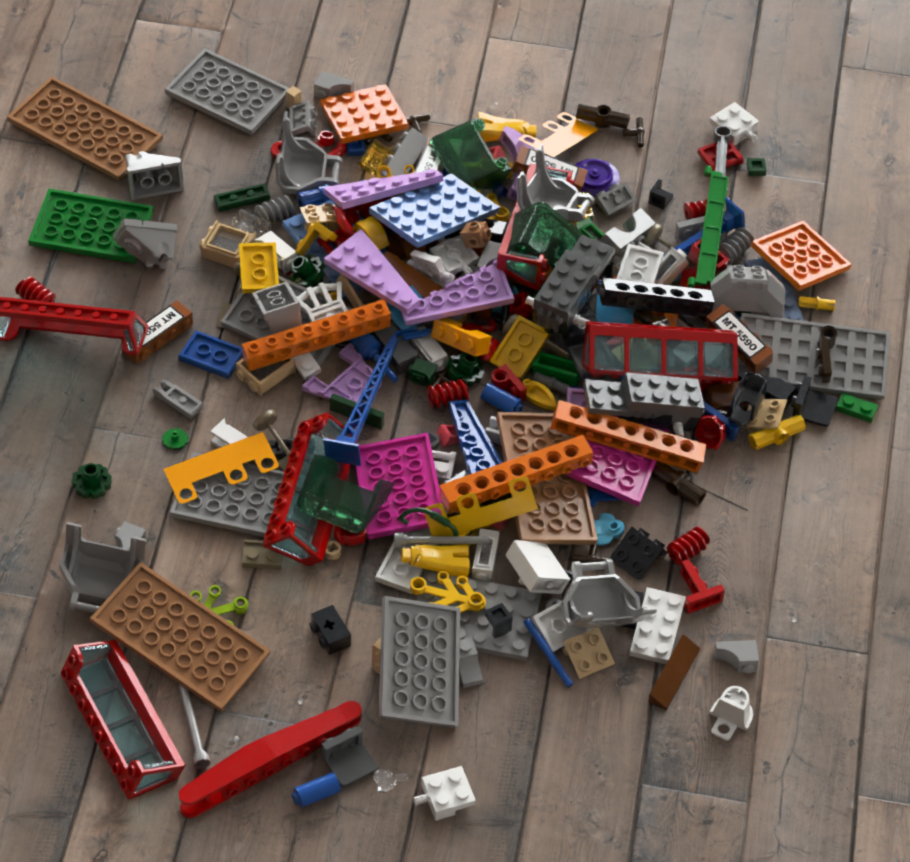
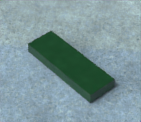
(241, 197)
(345, 407)

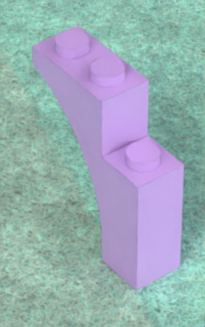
(510, 139)

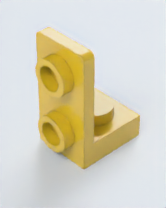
(313, 231)

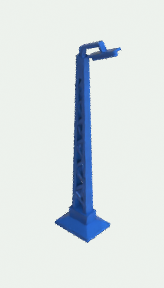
(732, 219)
(345, 448)

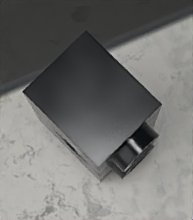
(330, 629)

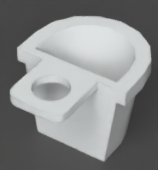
(733, 711)

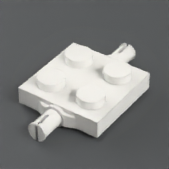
(455, 255)
(431, 267)

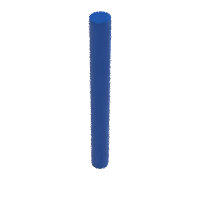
(548, 653)

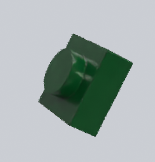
(756, 167)

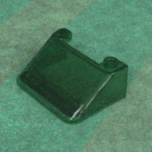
(468, 157)
(340, 500)

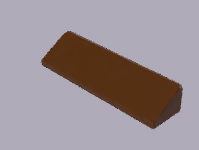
(673, 673)

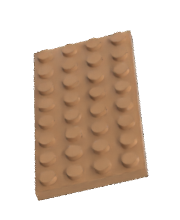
(83, 127)
(562, 502)
(180, 636)

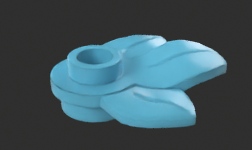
(605, 530)

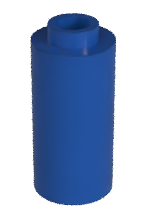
(501, 399)
(316, 790)

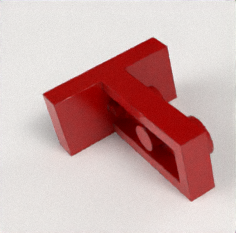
(701, 595)

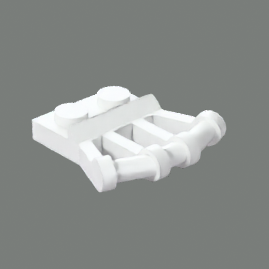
(325, 310)

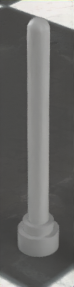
(402, 540)
(200, 758)

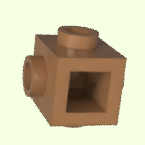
(476, 234)

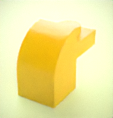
(373, 230)

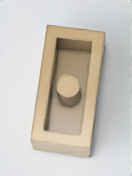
(293, 96)

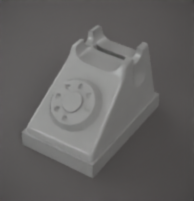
(153, 175)
(147, 241)
(279, 307)

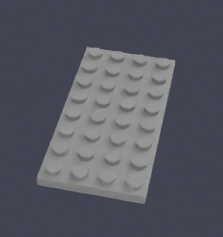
(856, 359)

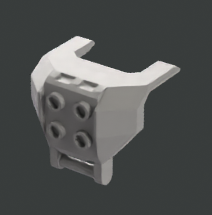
(303, 163)
(552, 191)
(749, 290)
(96, 568)
(601, 599)

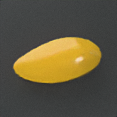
(539, 395)

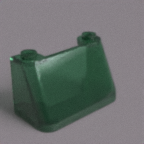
(543, 232)

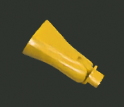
(495, 126)
(439, 558)

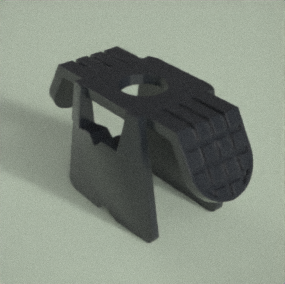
(752, 394)

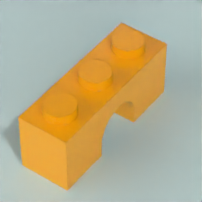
(451, 333)

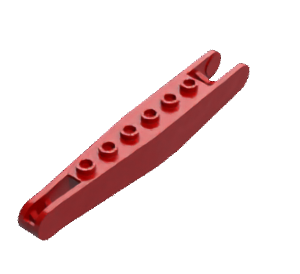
(265, 758)

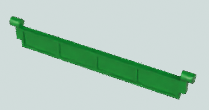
(711, 229)

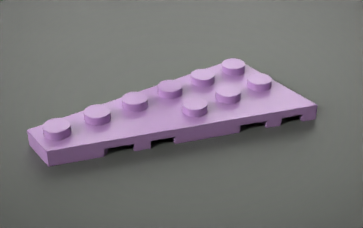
(366, 191)
(368, 267)
(467, 294)

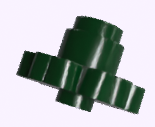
(307, 270)
(465, 367)
(91, 481)

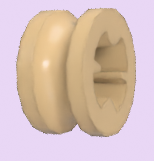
(336, 553)

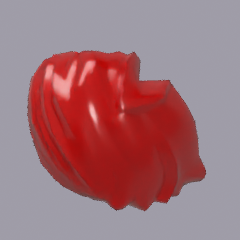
(710, 431)
(348, 537)

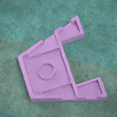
(349, 383)

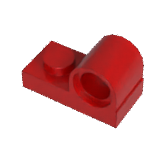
(508, 381)

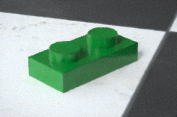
(856, 407)

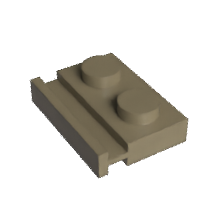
(260, 557)

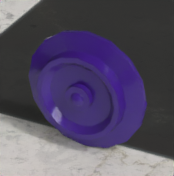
(599, 177)

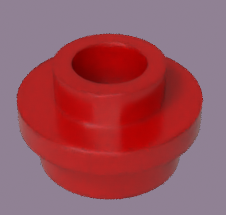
(326, 138)

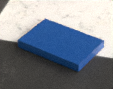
(211, 354)

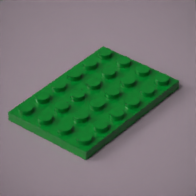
(85, 224)

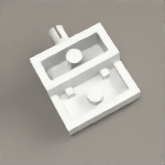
(739, 120)
(446, 792)

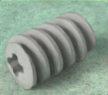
(275, 208)
(736, 244)

